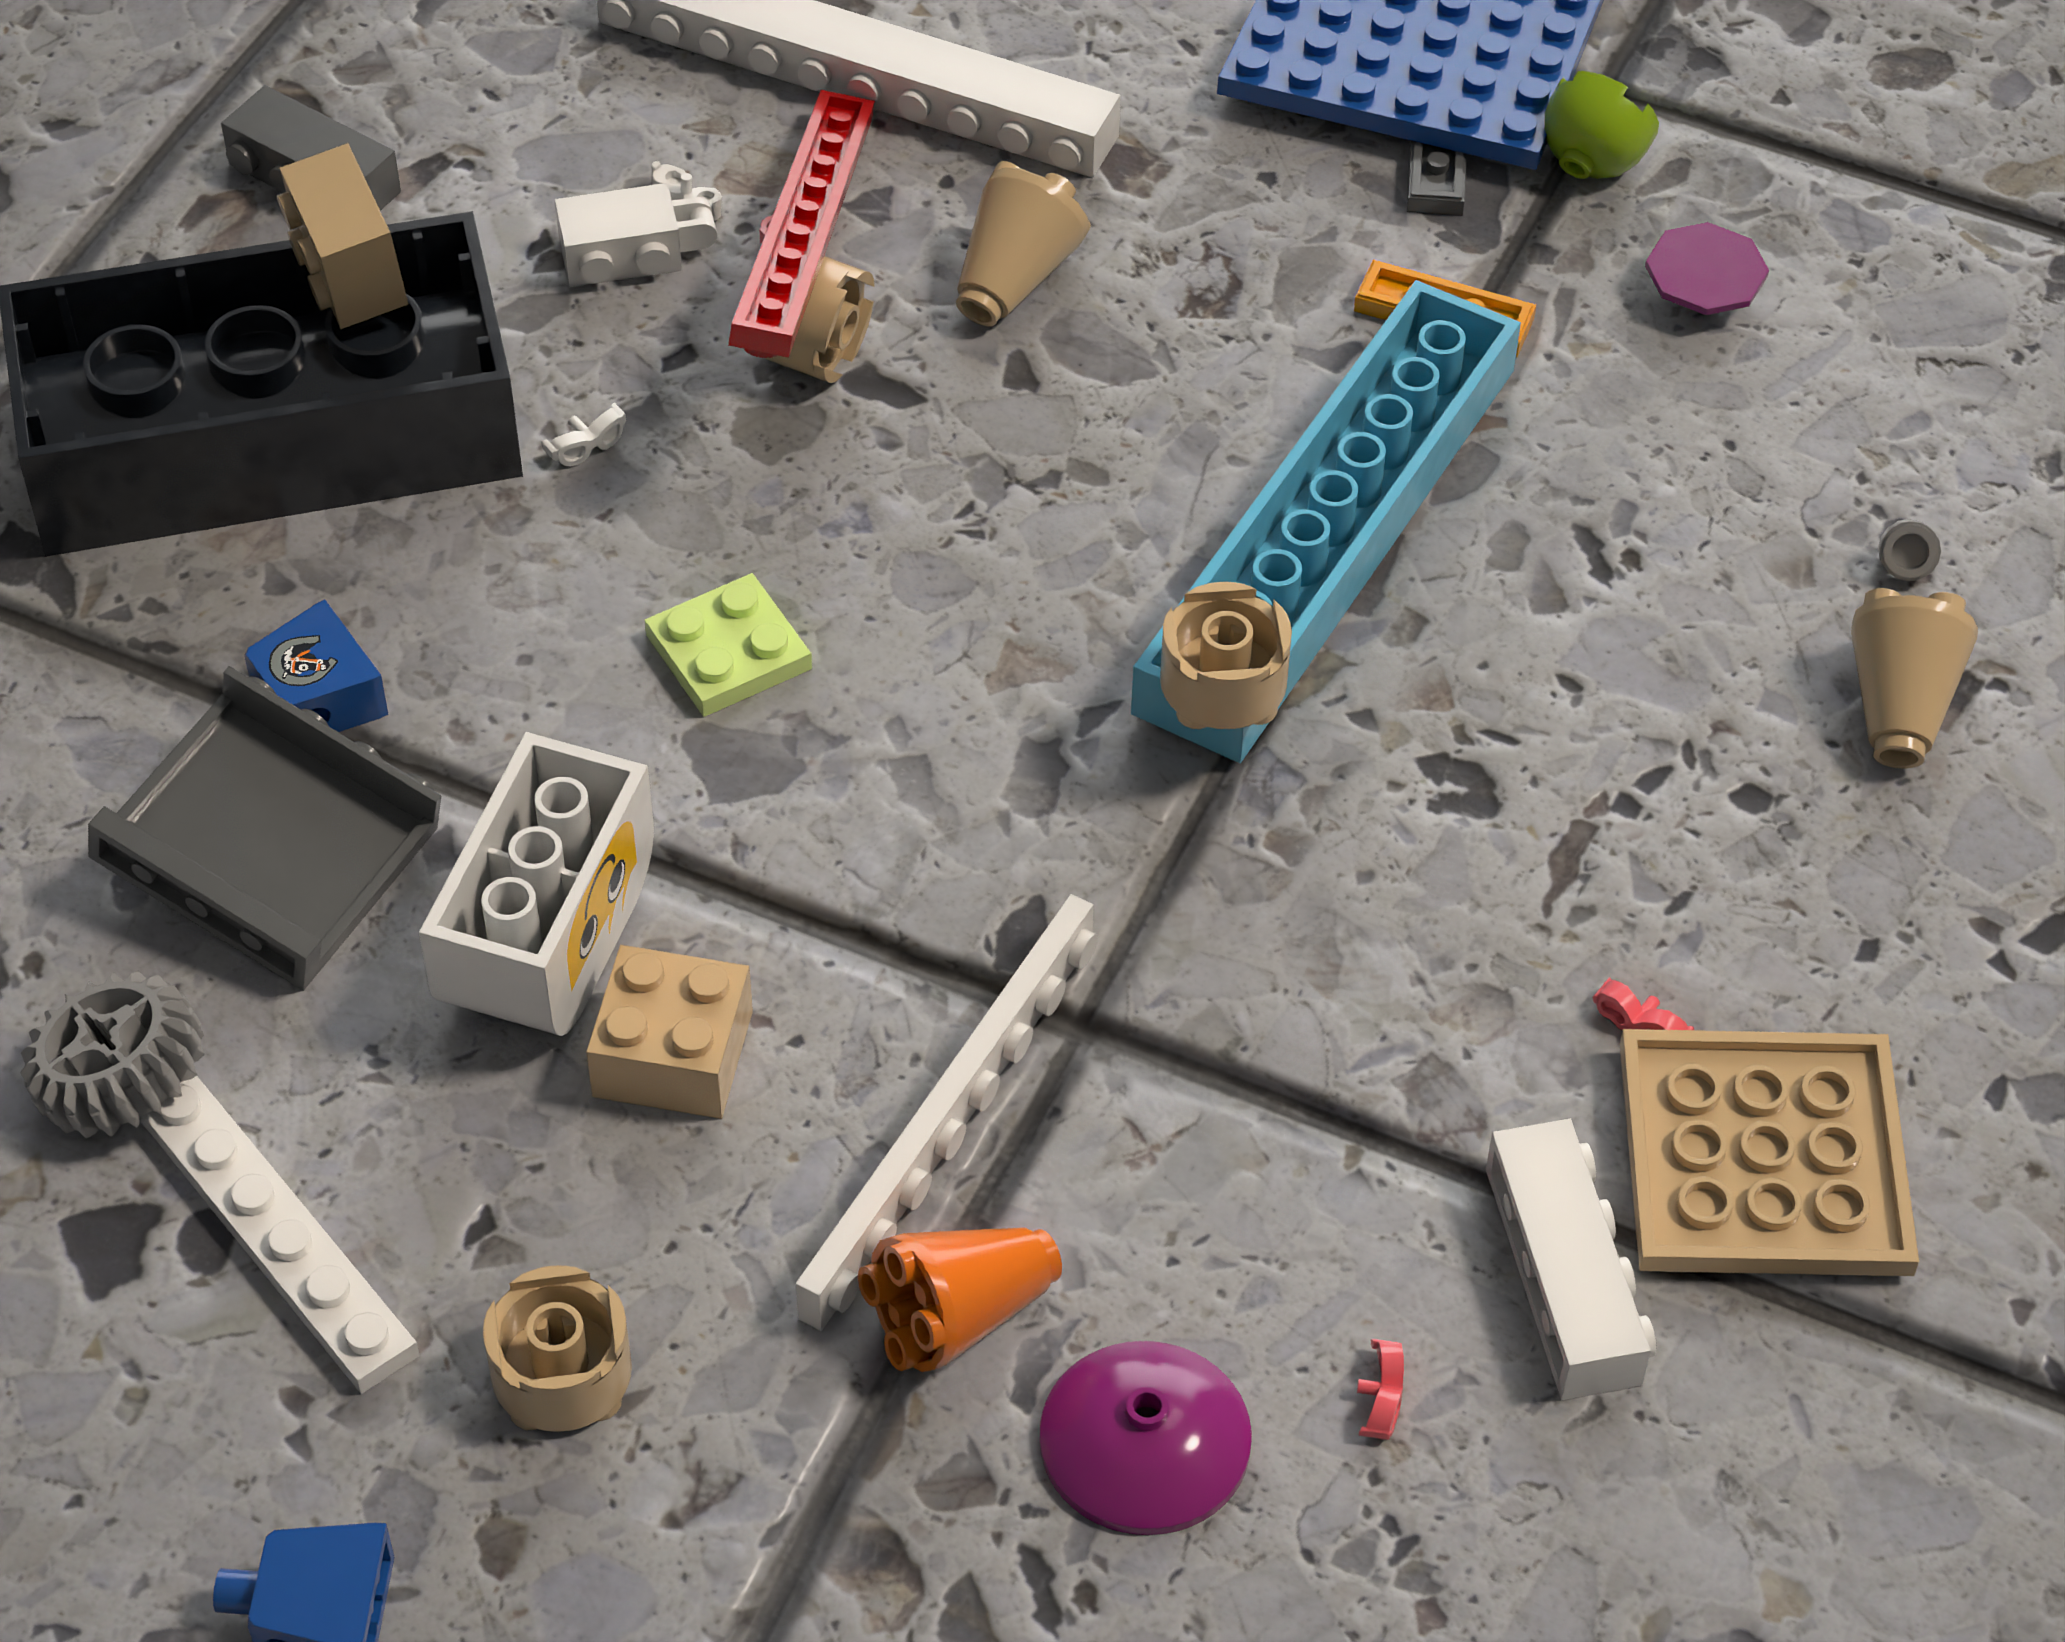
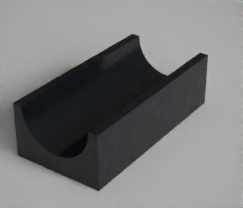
(233, 400)

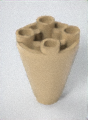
(1017, 240)
(1908, 668)

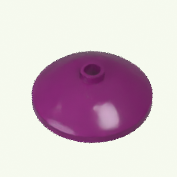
(1137, 1469)

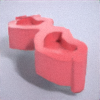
(1623, 1008)
(1387, 1392)

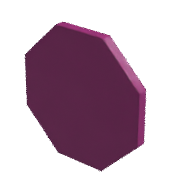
(1707, 268)

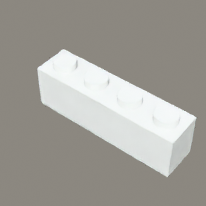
(1569, 1259)

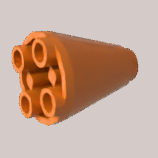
(953, 1288)

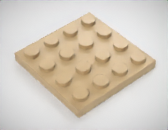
(1766, 1153)

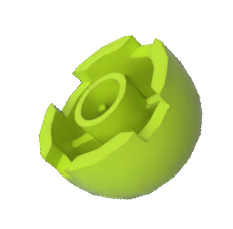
(1596, 127)

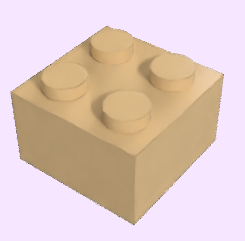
(341, 237)
(670, 1031)

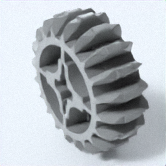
(112, 1054)

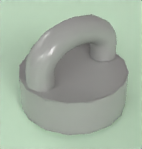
(1909, 550)

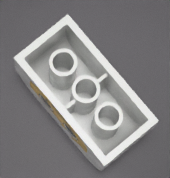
(542, 886)

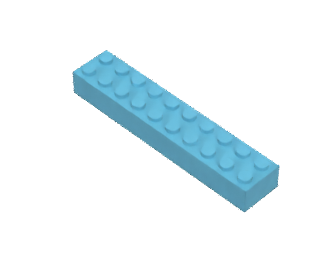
(1352, 483)

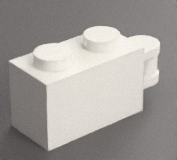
(630, 233)

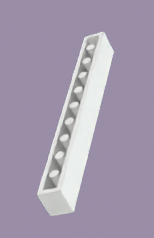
(895, 67)

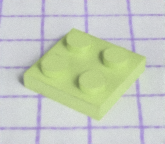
(728, 644)

